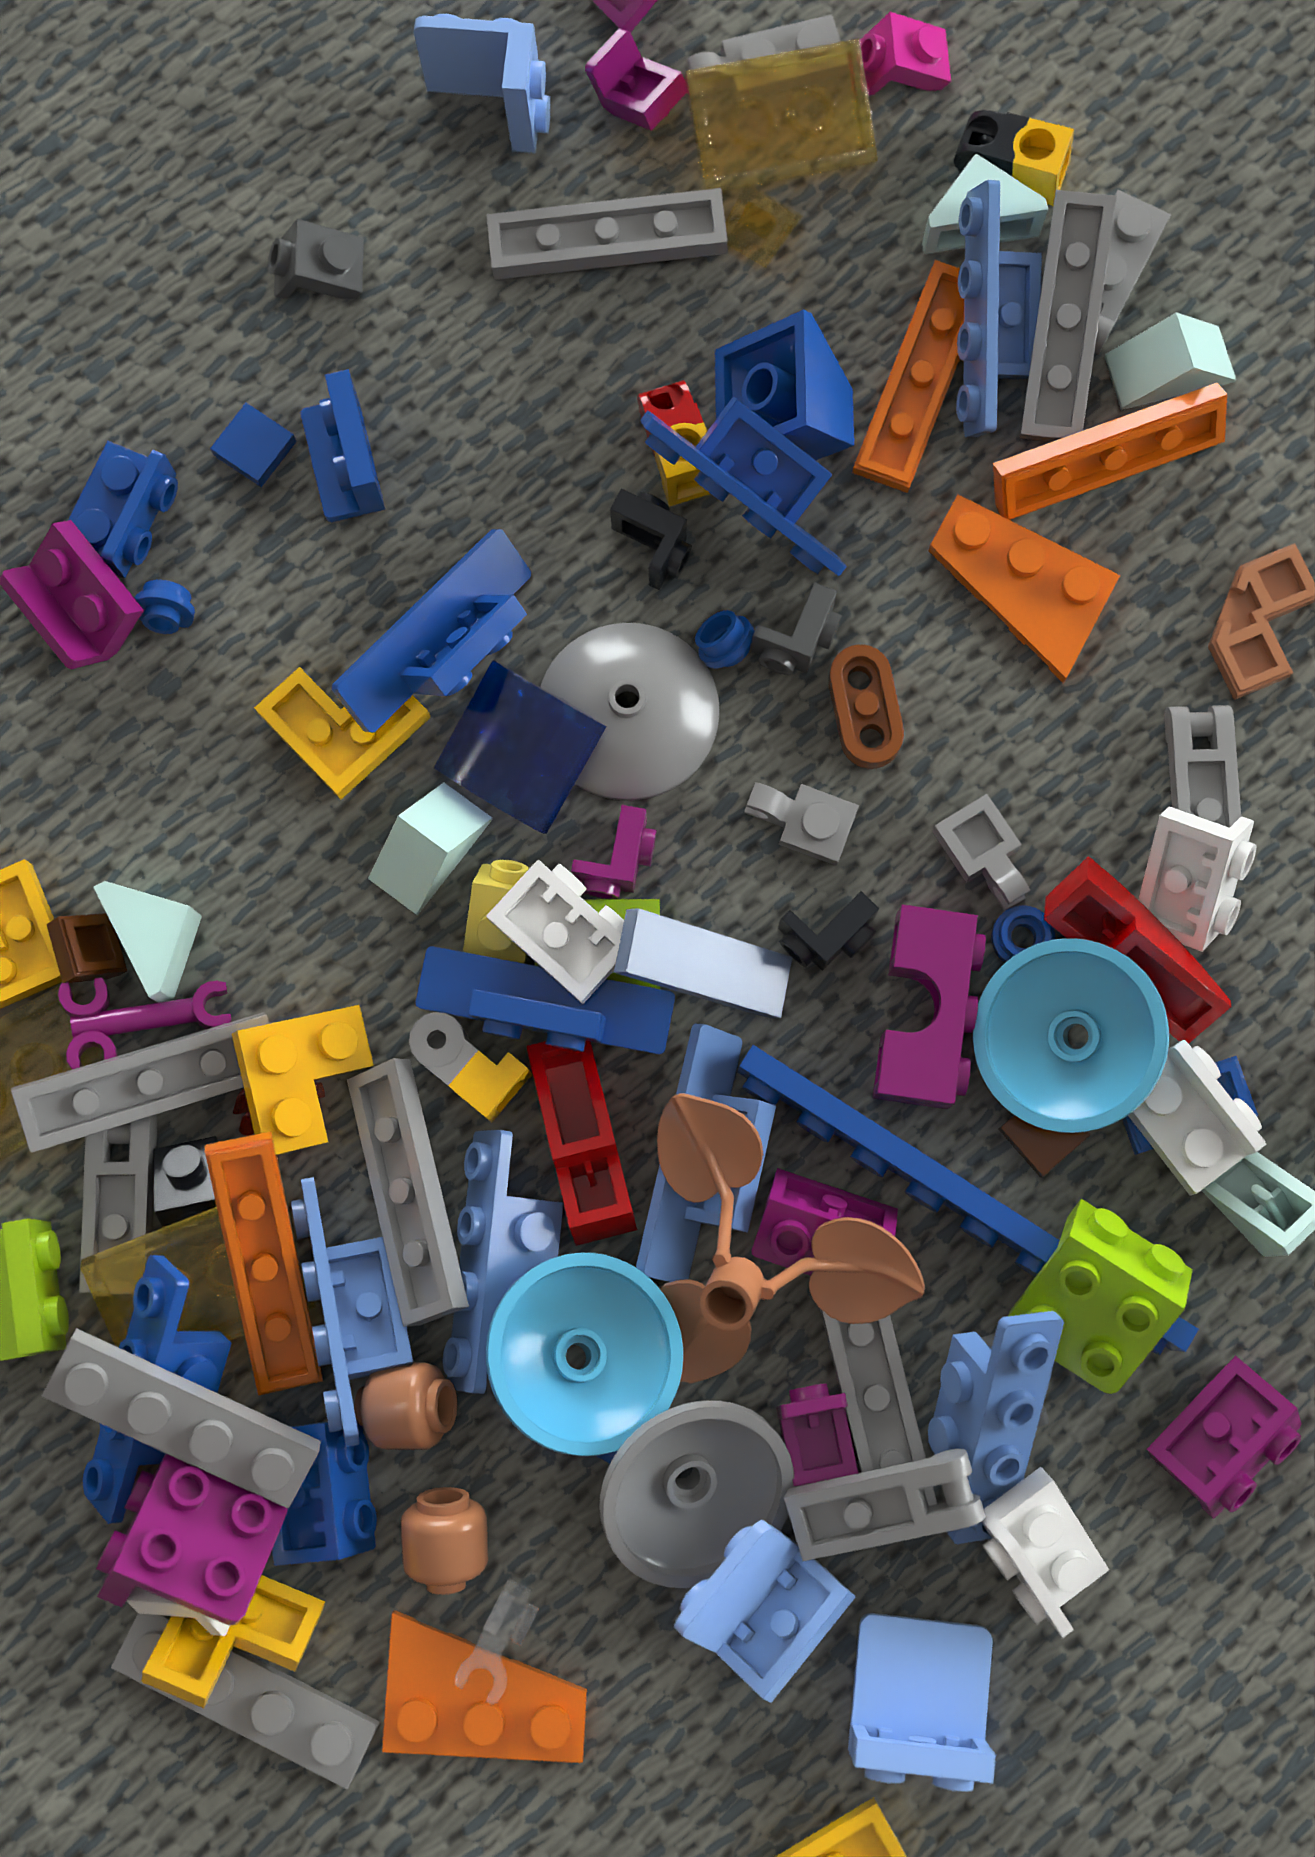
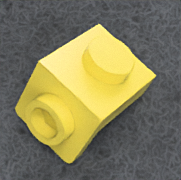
(487, 890)

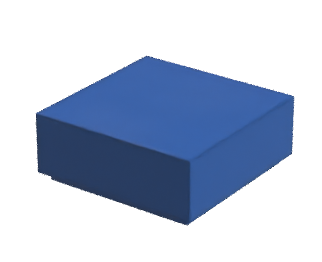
(253, 444)

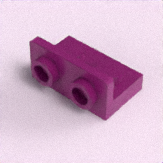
(73, 598)
(799, 1207)
(1228, 1438)

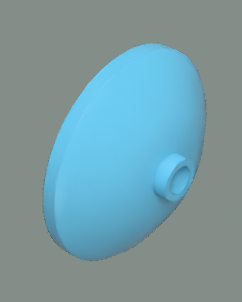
(1026, 1025)
(628, 1346)

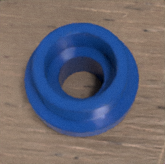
(165, 606)
(724, 639)
(1015, 917)

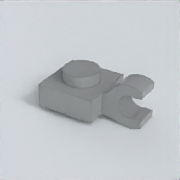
(812, 822)
(979, 844)

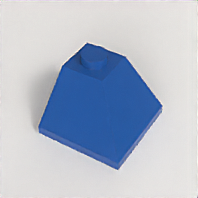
(791, 383)

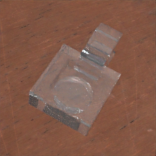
(507, 1622)

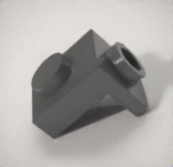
(317, 261)
(815, 628)

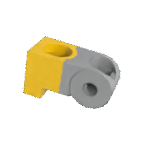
(446, 1052)

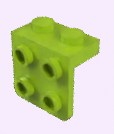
(1110, 1292)
(31, 1305)

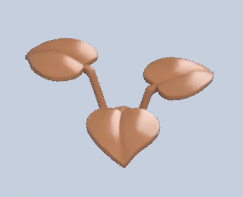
(856, 1264)

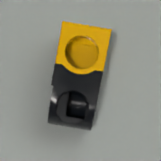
(1020, 146)

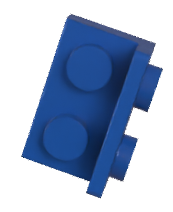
(342, 452)
(122, 504)
(333, 1505)

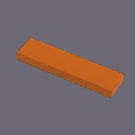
(915, 384)
(1110, 451)
(263, 1262)

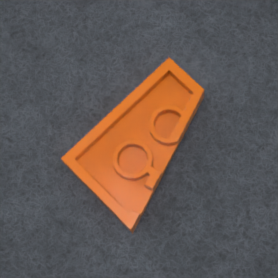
(1027, 580)
(430, 1715)

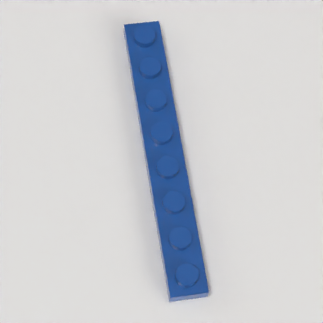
(928, 1180)

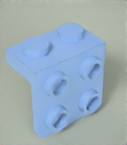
(488, 60)
(763, 1608)
(921, 1701)

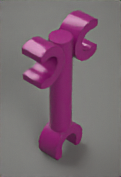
(94, 1024)

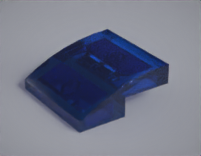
(519, 747)

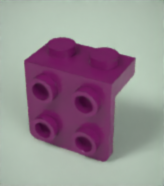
(192, 1542)

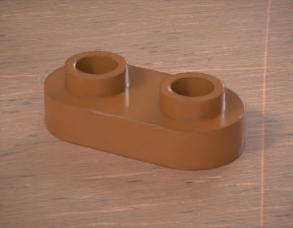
(866, 708)

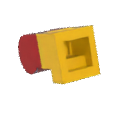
(677, 409)

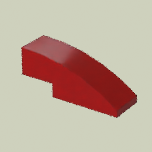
(1101, 910)
(581, 1142)

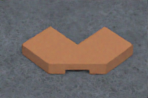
(1243, 637)

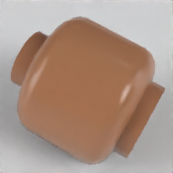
(406, 1407)
(444, 1540)

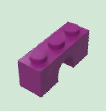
(939, 953)

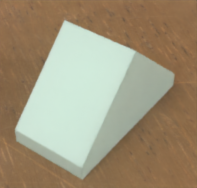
(1020, 208)
(1169, 361)
(427, 846)
(154, 935)
(1265, 1204)

